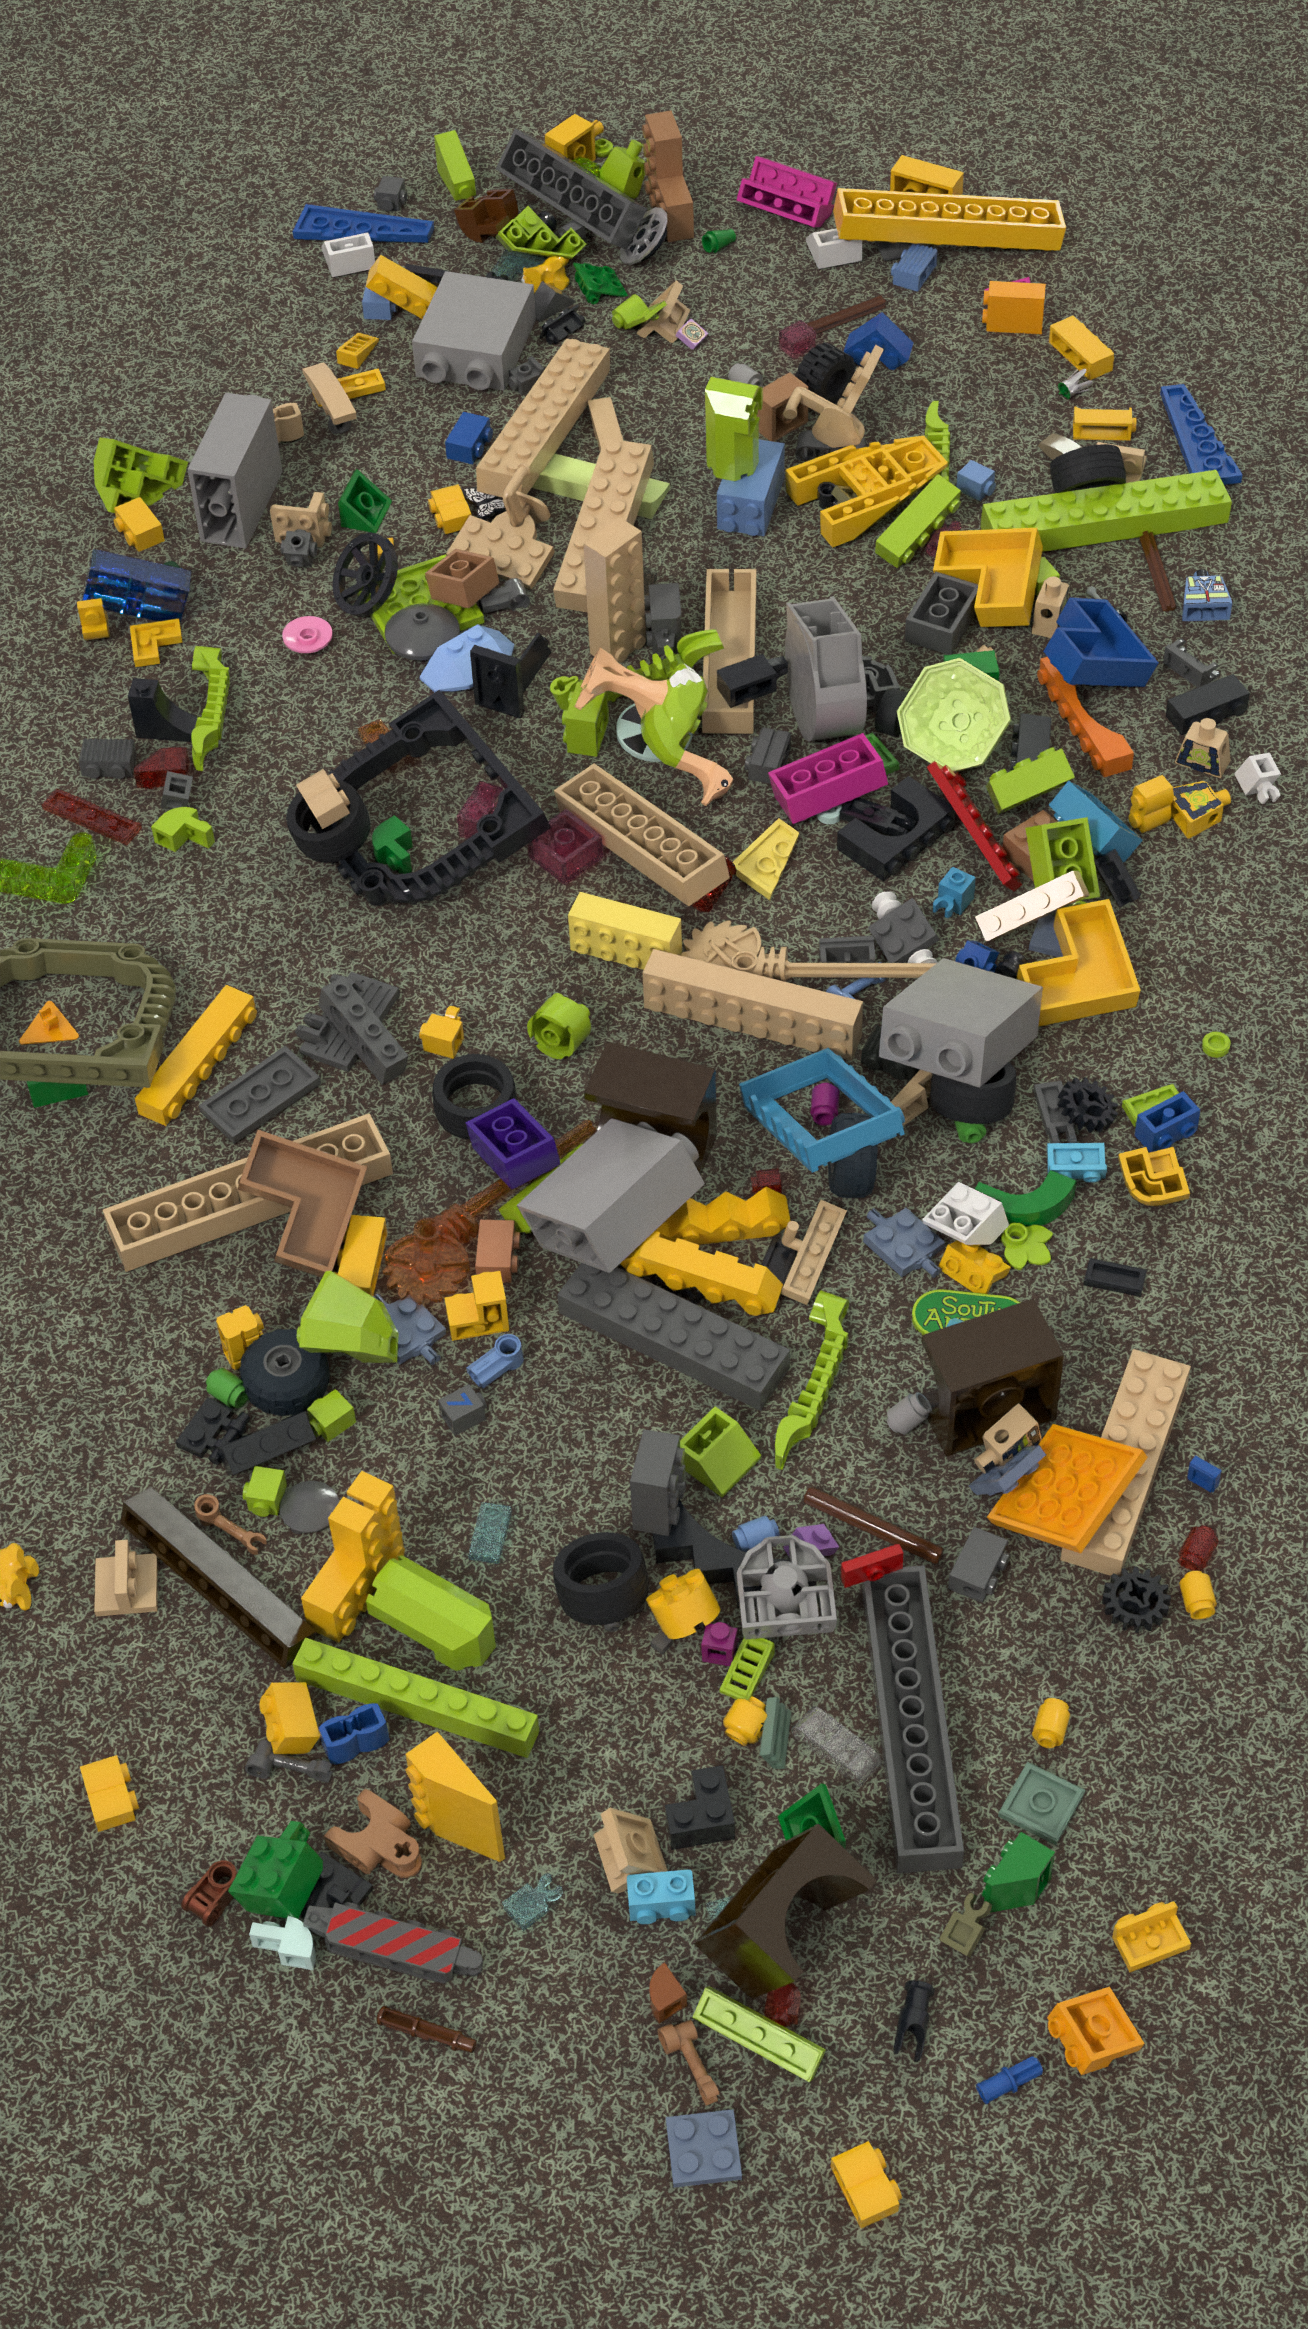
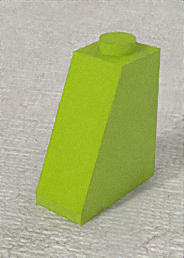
(453, 166)

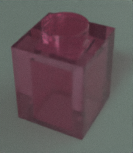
(797, 339)

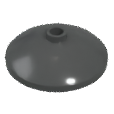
(419, 630)

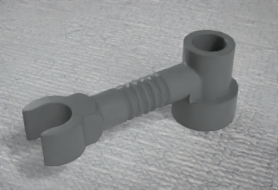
(264, 1760)

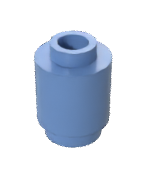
(754, 1532)

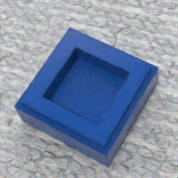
(1204, 1474)

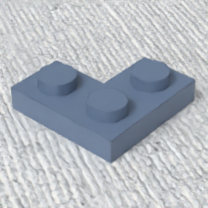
(1005, 1477)

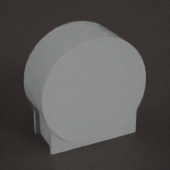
(825, 670)

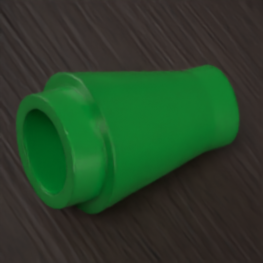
(717, 239)

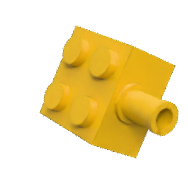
(575, 137)

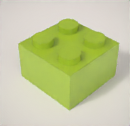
(586, 726)

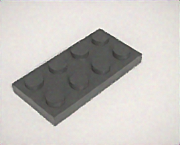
(259, 1094)

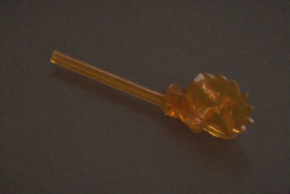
(433, 1255)

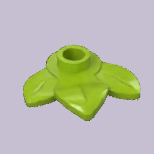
(1028, 1248)

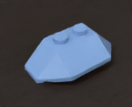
(451, 662)

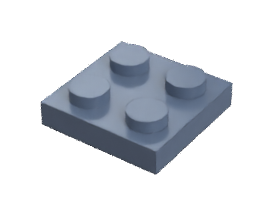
(703, 2148)

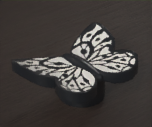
(487, 504)

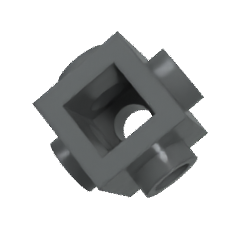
(299, 548)

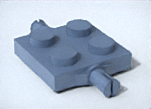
(904, 1242)
(416, 1329)

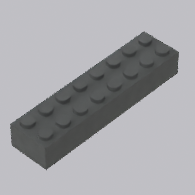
(571, 189)
(676, 1333)

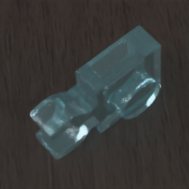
(530, 1904)

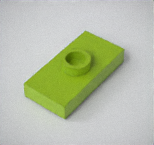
(1143, 1102)

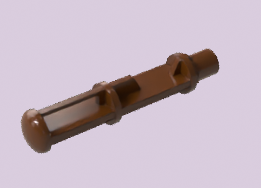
(423, 2029)

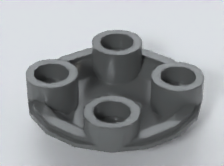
(308, 1506)

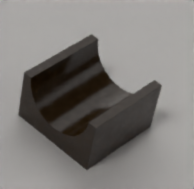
(657, 1091)
(990, 1368)
(749, 1932)

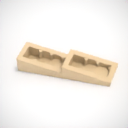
(604, 420)
(914, 1096)

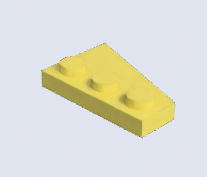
(766, 858)

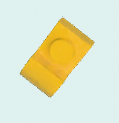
(93, 619)

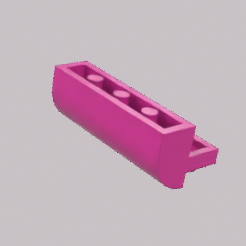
(788, 192)

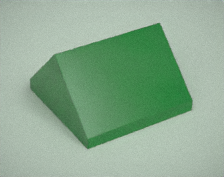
(362, 504)
(49, 1092)
(809, 1811)

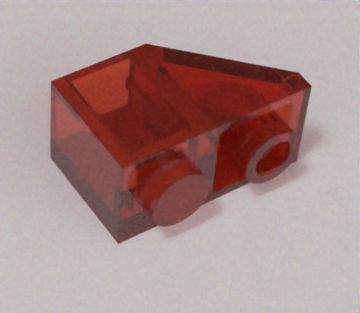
(154, 769)

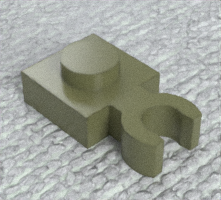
(963, 1930)

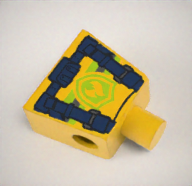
(1197, 807)

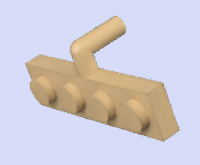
(811, 1251)

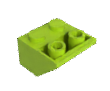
(718, 1452)

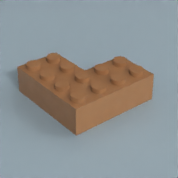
(665, 174)
(317, 1189)

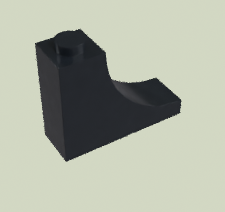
(156, 714)

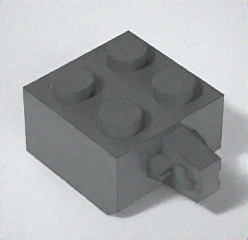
(663, 617)

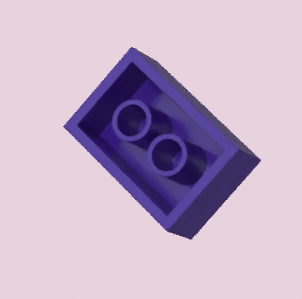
(513, 1143)

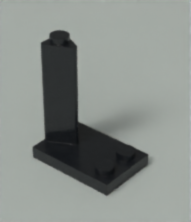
(503, 679)

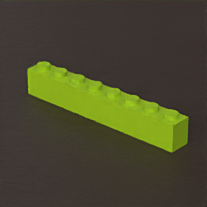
(416, 1697)

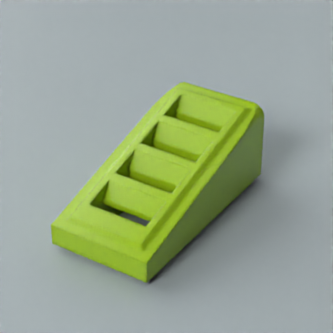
(756, 1650)

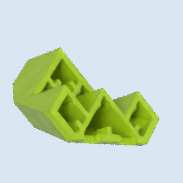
(131, 472)

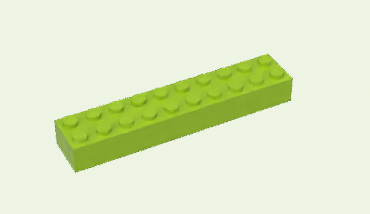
(1116, 510)

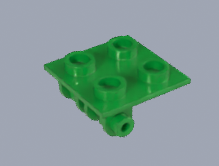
(597, 281)

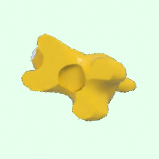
(550, 272)
(14, 1572)

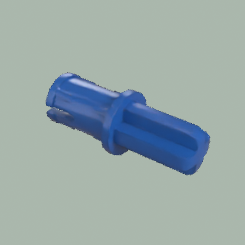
(1009, 2079)

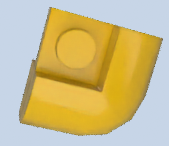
(1154, 1176)

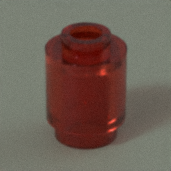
(1197, 1548)

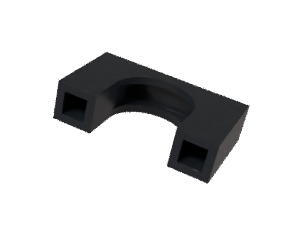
(887, 854)

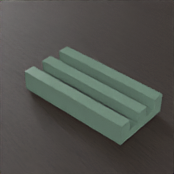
(775, 1733)

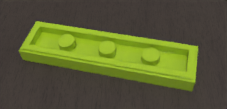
(759, 2033)

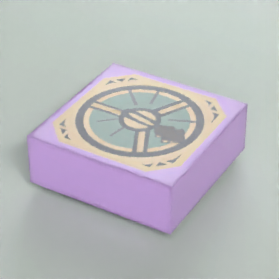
(691, 334)

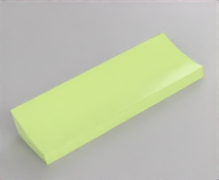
(572, 477)

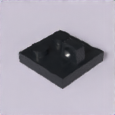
(337, 1885)

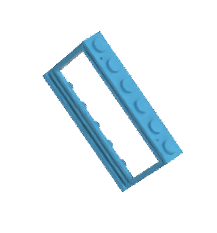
(759, 1097)

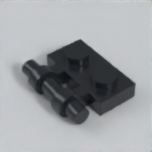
(206, 1426)

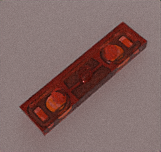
(91, 816)

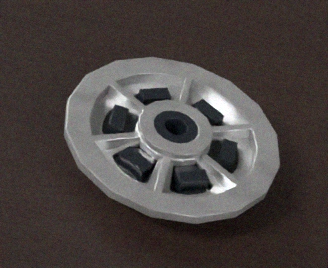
(647, 237)

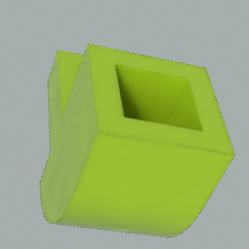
(179, 825)

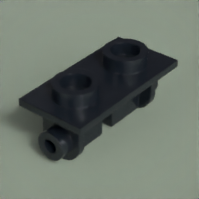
(568, 320)
(1117, 878)

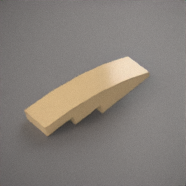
(329, 393)

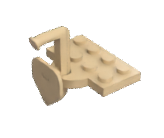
(836, 423)
(510, 535)

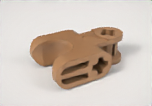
(380, 1841)

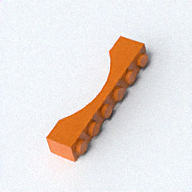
(1106, 748)

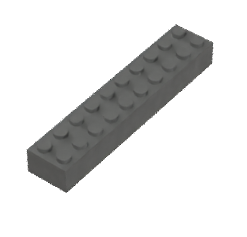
(912, 1723)

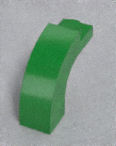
(1038, 1206)

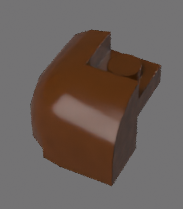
(487, 214)

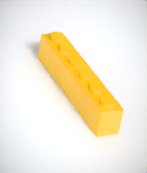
(196, 1055)

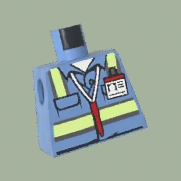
(1206, 598)

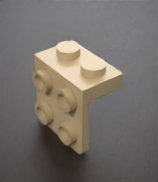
(311, 519)

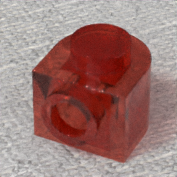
(766, 1178)
(784, 2005)

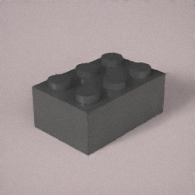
(942, 613)
(657, 1482)

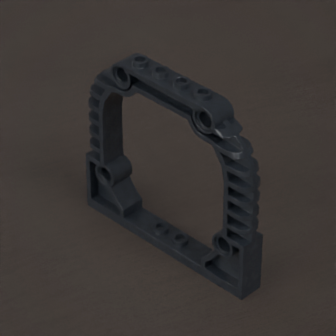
(499, 835)

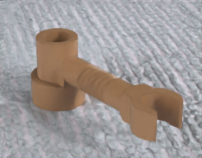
(208, 1513)
(680, 2038)

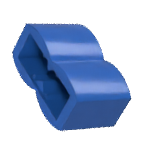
(356, 1733)

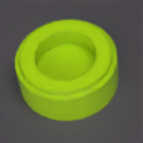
(1216, 1044)

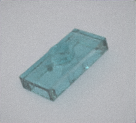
(490, 1533)

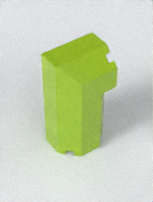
(732, 427)
(433, 1613)

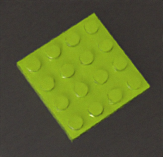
(413, 589)

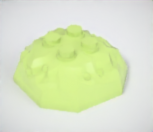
(954, 715)

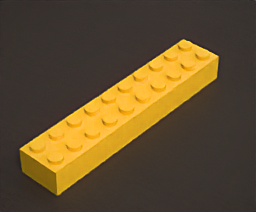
(949, 219)

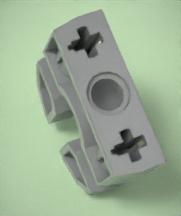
(776, 1592)

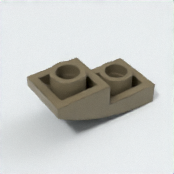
(1057, 445)

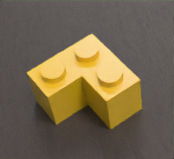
(481, 1311)

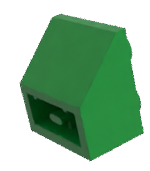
(1019, 1875)

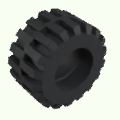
(826, 371)

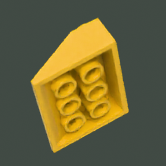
(453, 1799)

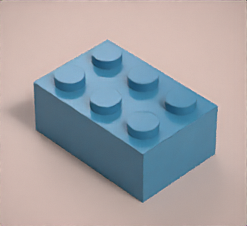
(1105, 827)

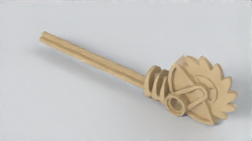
(742, 950)

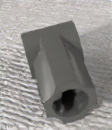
(510, 595)

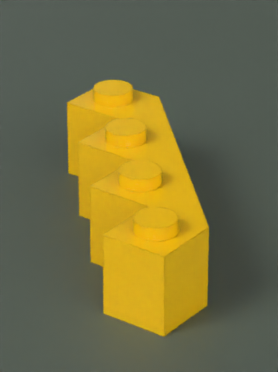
(728, 1218)
(715, 1275)

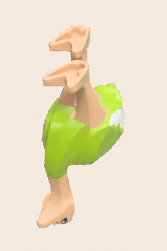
(666, 713)

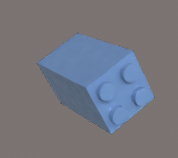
(749, 502)

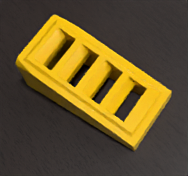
(356, 350)

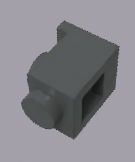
(525, 376)
(176, 790)

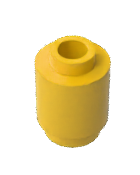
(1198, 1595)
(1051, 1723)

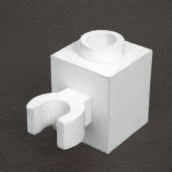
(1258, 775)

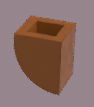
(666, 1994)

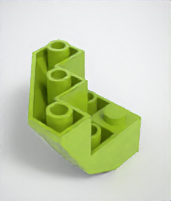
(533, 237)
(348, 1322)

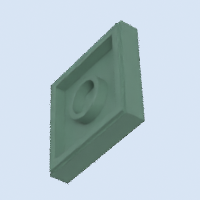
(1041, 1803)

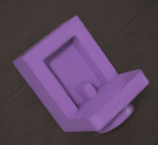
(818, 1536)

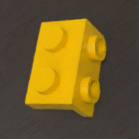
(973, 1266)
(1150, 1936)

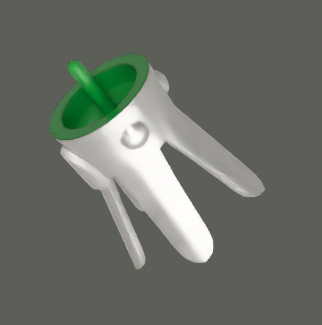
(1070, 387)

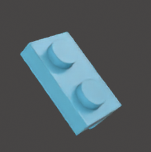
(1077, 1160)
(661, 1896)

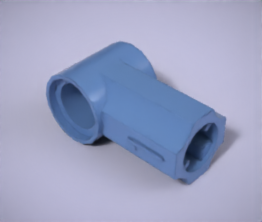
(495, 1362)

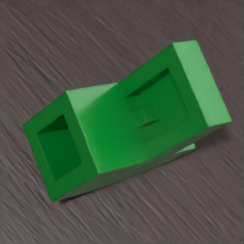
(391, 844)

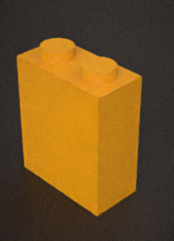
(1014, 307)

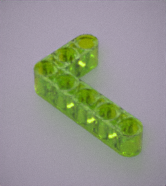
(48, 883)

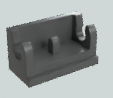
(1189, 666)
(847, 950)

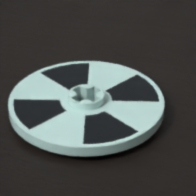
(630, 736)

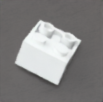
(832, 251)
(349, 254)
(968, 1216)

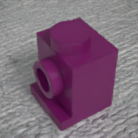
(720, 1638)

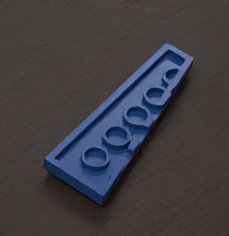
(336, 223)
(1195, 437)

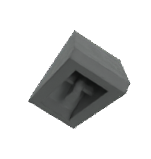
(550, 301)

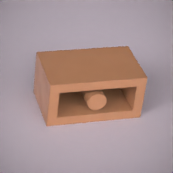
(496, 1248)

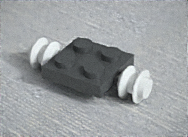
(902, 930)

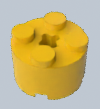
(683, 1604)

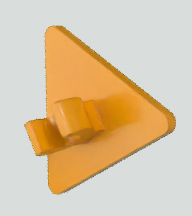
(49, 1027)

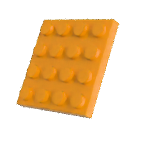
(1069, 1489)

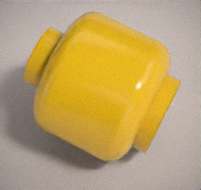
(745, 1720)

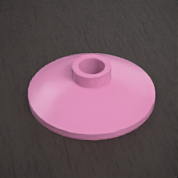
(307, 634)

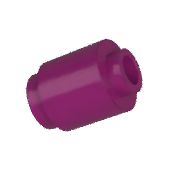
(824, 1103)

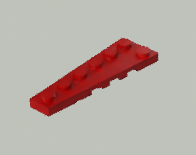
(953, 788)

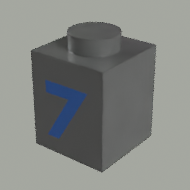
(462, 1409)

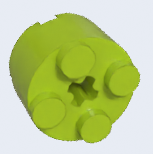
(559, 1026)

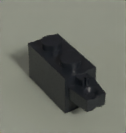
(750, 679)

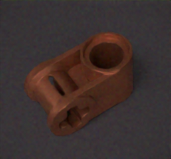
(208, 1897)

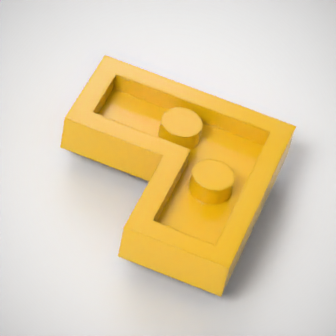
(149, 636)

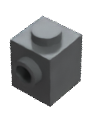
(390, 193)

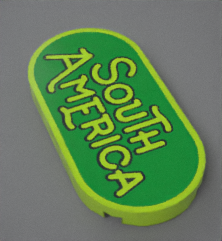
(937, 1307)

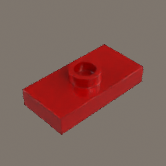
(872, 1566)

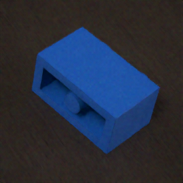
(468, 438)

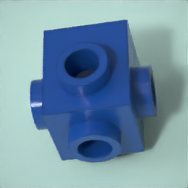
(978, 956)

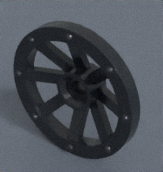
(369, 576)

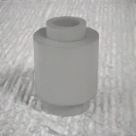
(745, 374)
(908, 1413)

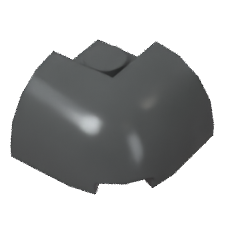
(878, 680)

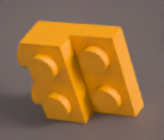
(1093, 2030)

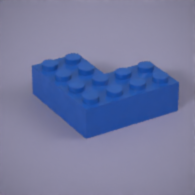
(1098, 646)

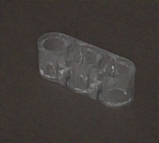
(838, 1745)

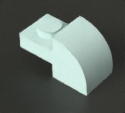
(292, 1942)

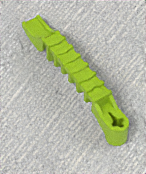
(938, 435)
(690, 650)
(210, 726)
(804, 1415)

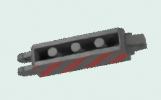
(393, 1943)

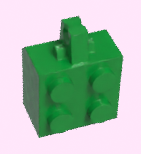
(278, 1874)

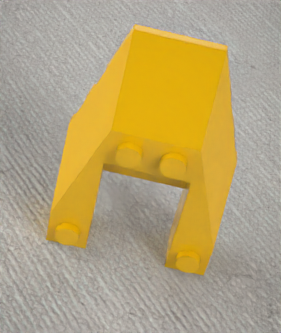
(877, 474)

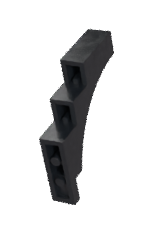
(710, 1555)

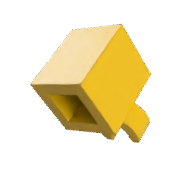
(443, 1034)

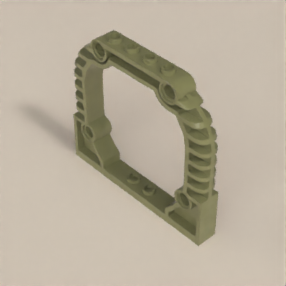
(138, 1046)

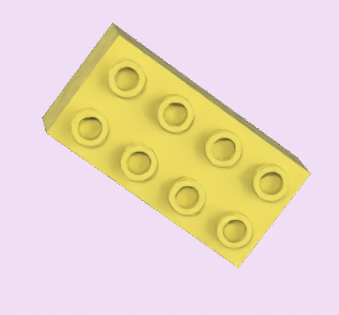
(621, 931)

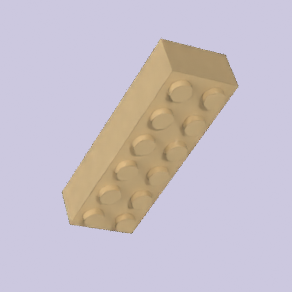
(615, 590)

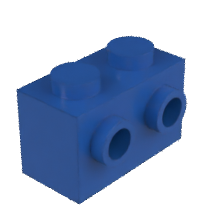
(1167, 1122)

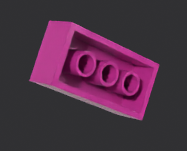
(828, 778)

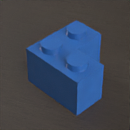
(883, 333)

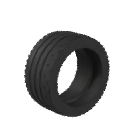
(1087, 468)
(333, 844)
(465, 1071)
(975, 1104)
(606, 1601)

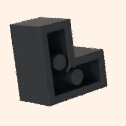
(706, 1817)

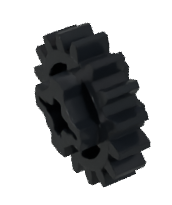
(1087, 1105)
(1131, 1609)

